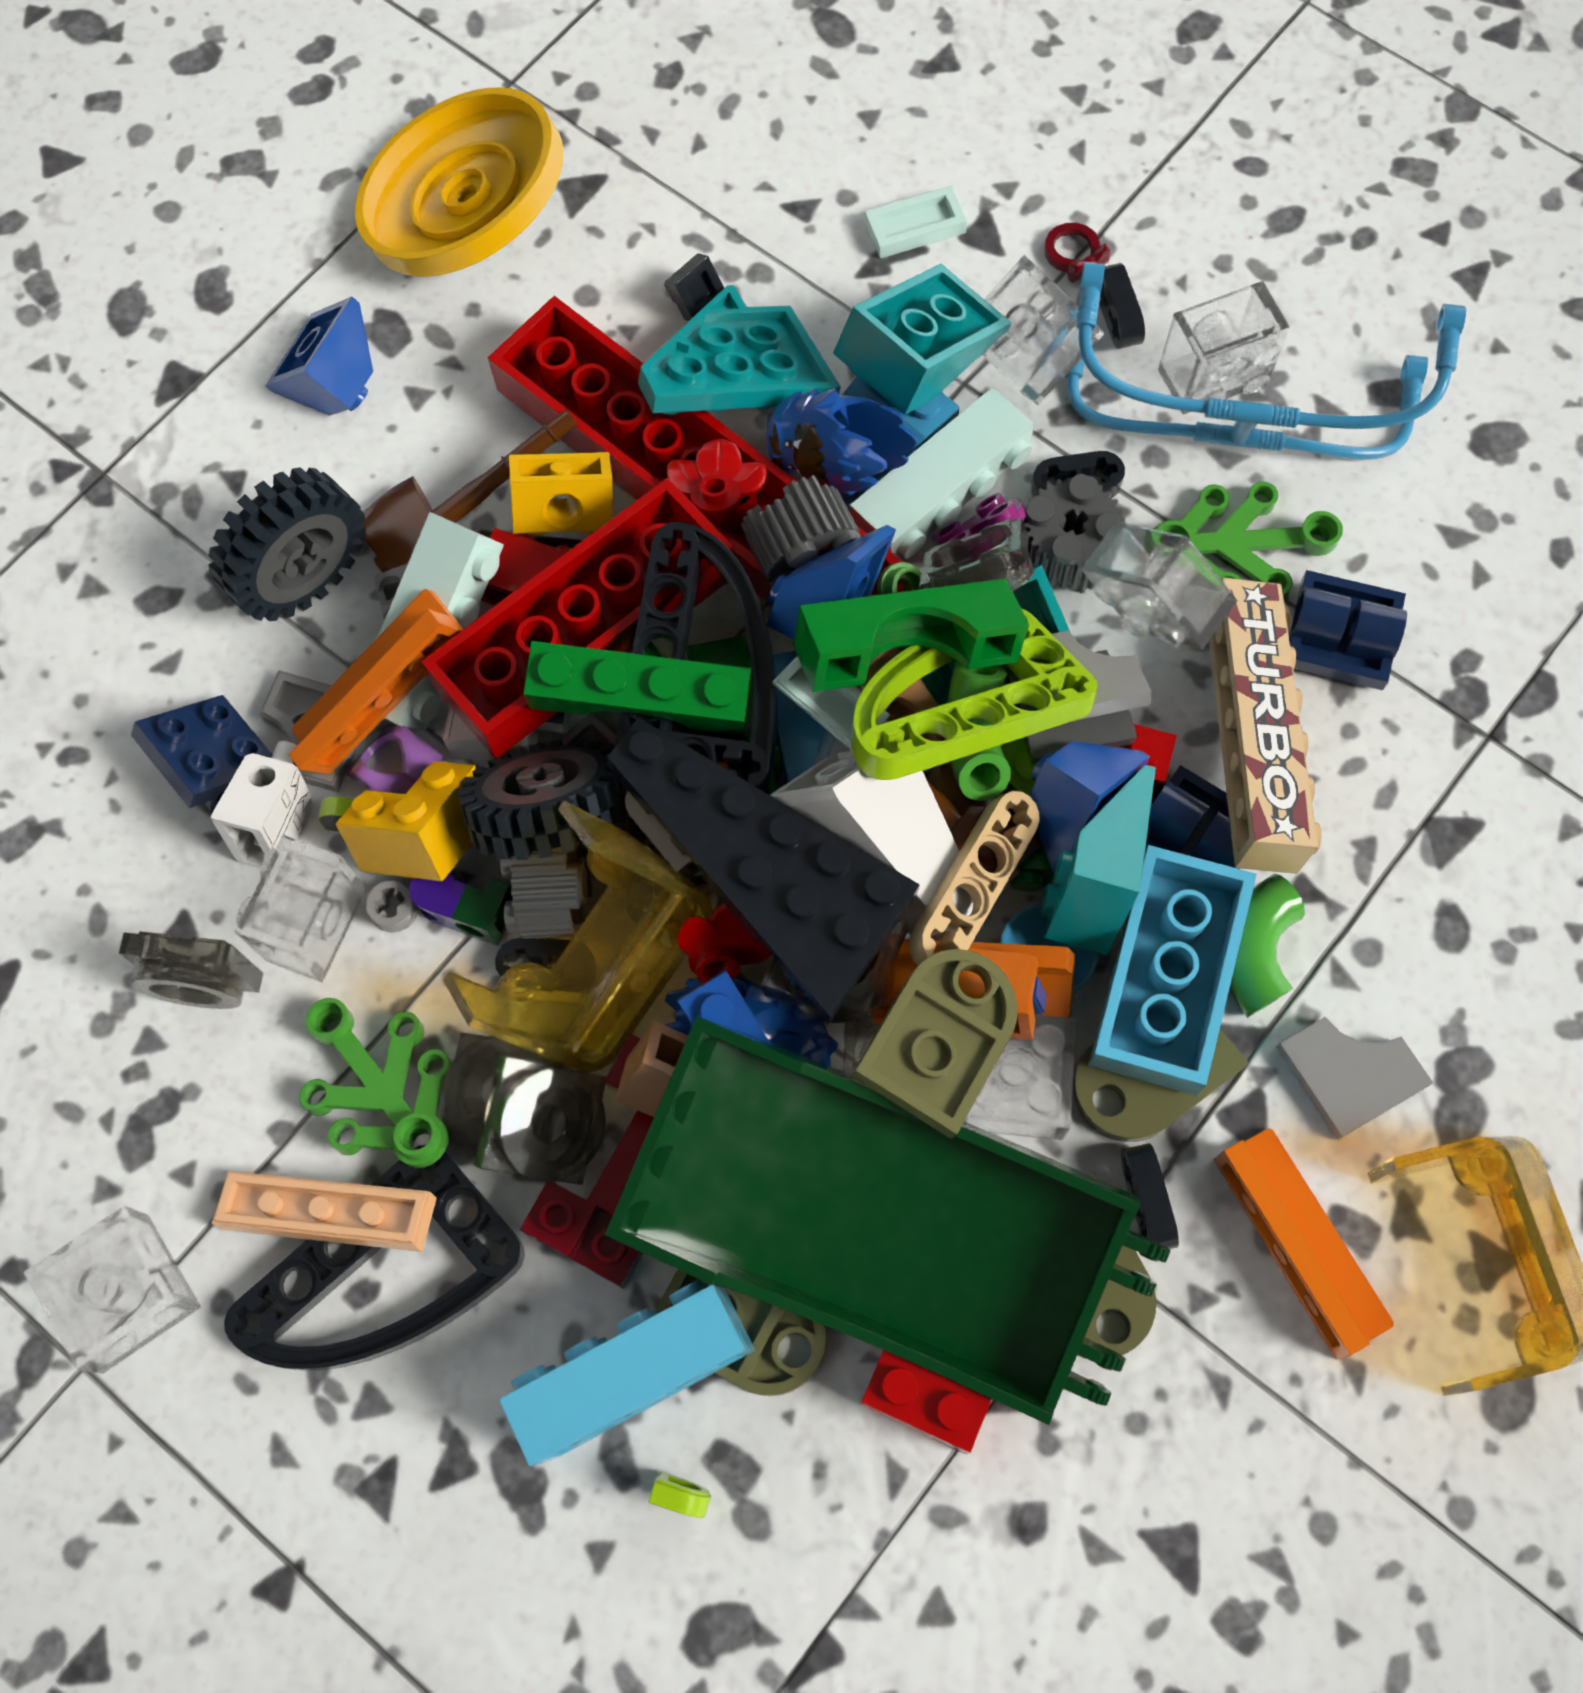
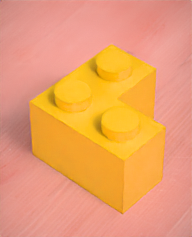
(410, 832)

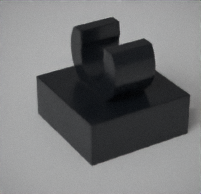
(694, 285)

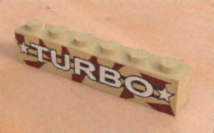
(1263, 733)

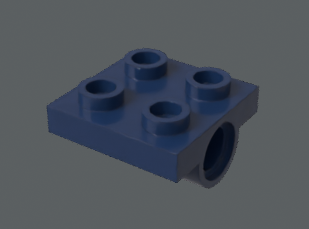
(1347, 629)
(198, 748)
(1192, 819)

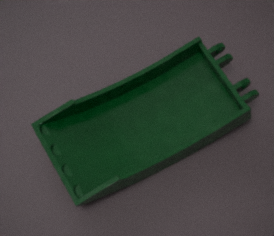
(878, 1223)

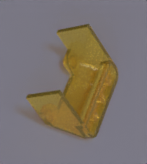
(610, 967)
(1537, 1237)

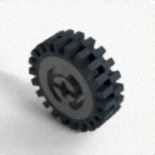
(286, 544)
(518, 798)

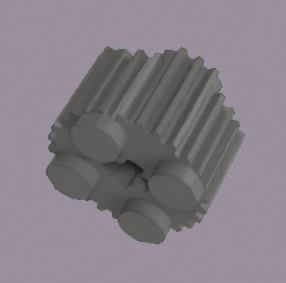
(798, 527)
(1067, 527)
(546, 893)

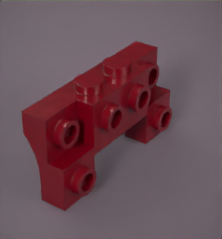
(579, 1225)

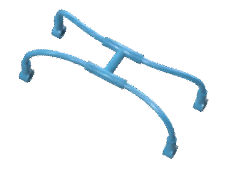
(1249, 414)

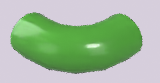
(985, 772)
(1257, 974)

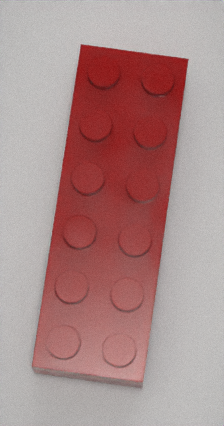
(578, 601)

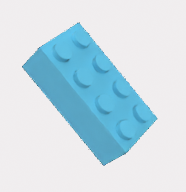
(1173, 971)
(625, 1375)

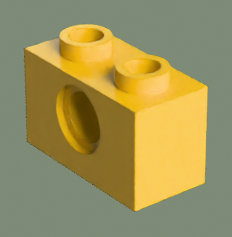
(541, 477)

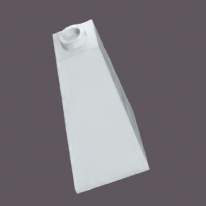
(884, 818)

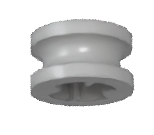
(377, 900)

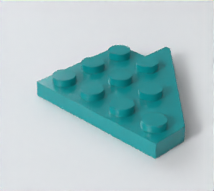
(734, 360)

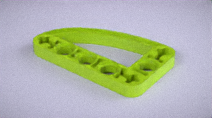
(896, 749)

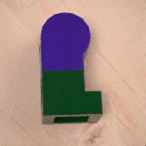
(464, 906)

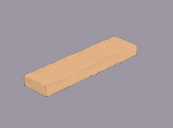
(325, 1211)

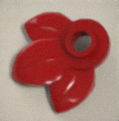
(717, 479)
(719, 944)

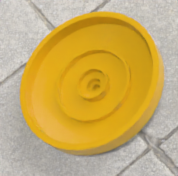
(459, 182)

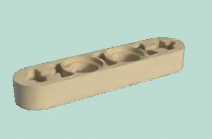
(971, 876)

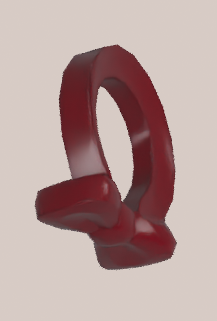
(1073, 268)

